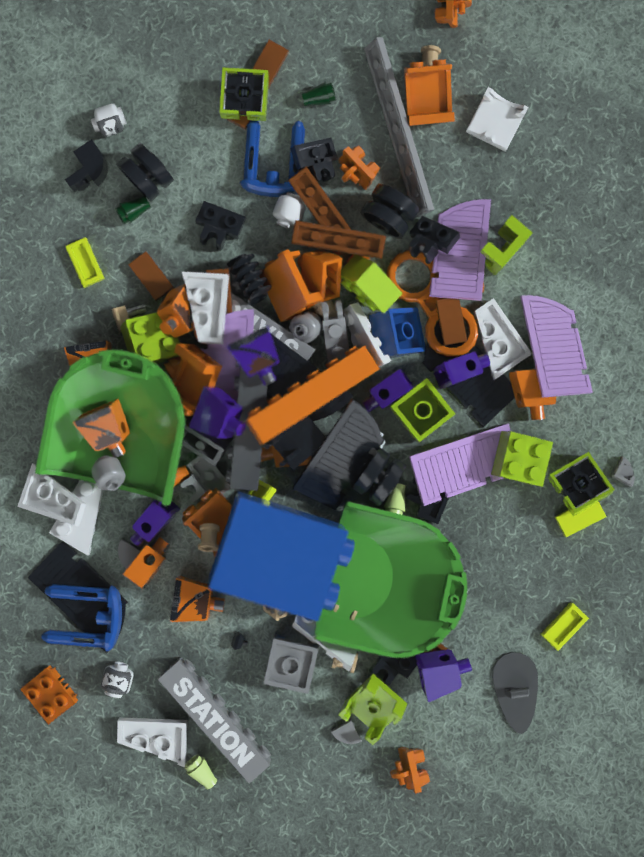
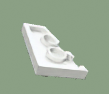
(208, 304)
(343, 654)

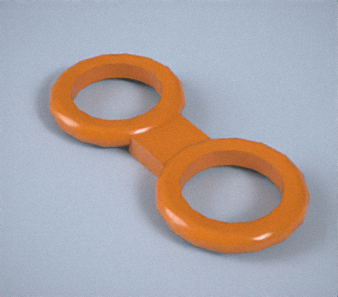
(429, 307)

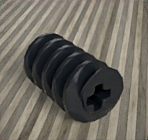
(249, 278)

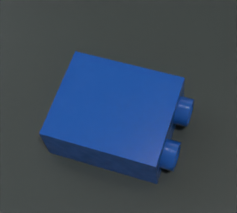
(280, 557)

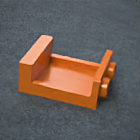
(428, 93)
(288, 289)
(193, 374)
(211, 509)

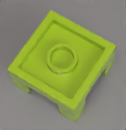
(515, 234)
(375, 706)

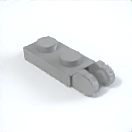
(335, 332)

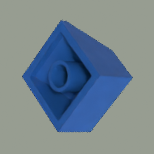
(398, 331)

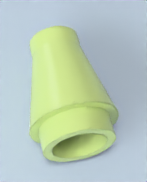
(396, 500)
(200, 771)

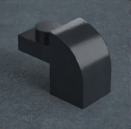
(93, 168)

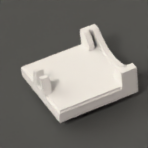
(496, 120)

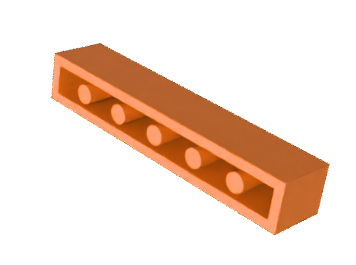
(312, 395)

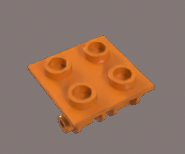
(49, 695)

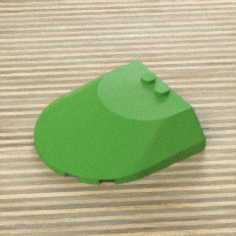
(151, 412)
(399, 581)

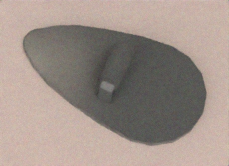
(516, 689)

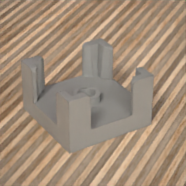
(291, 664)

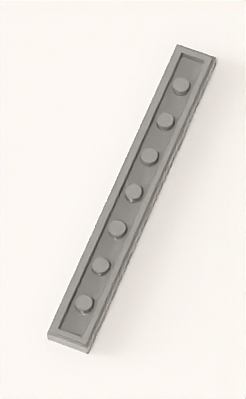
(398, 126)

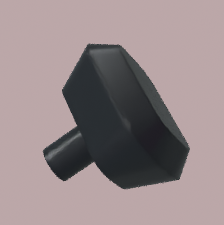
(238, 640)

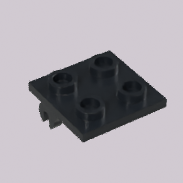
(297, 442)

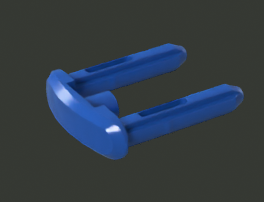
(271, 187)
(111, 618)

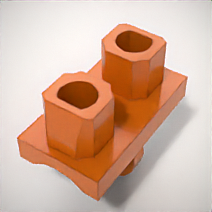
(450, 13)
(356, 169)
(407, 771)

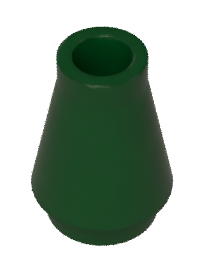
(319, 95)
(132, 209)

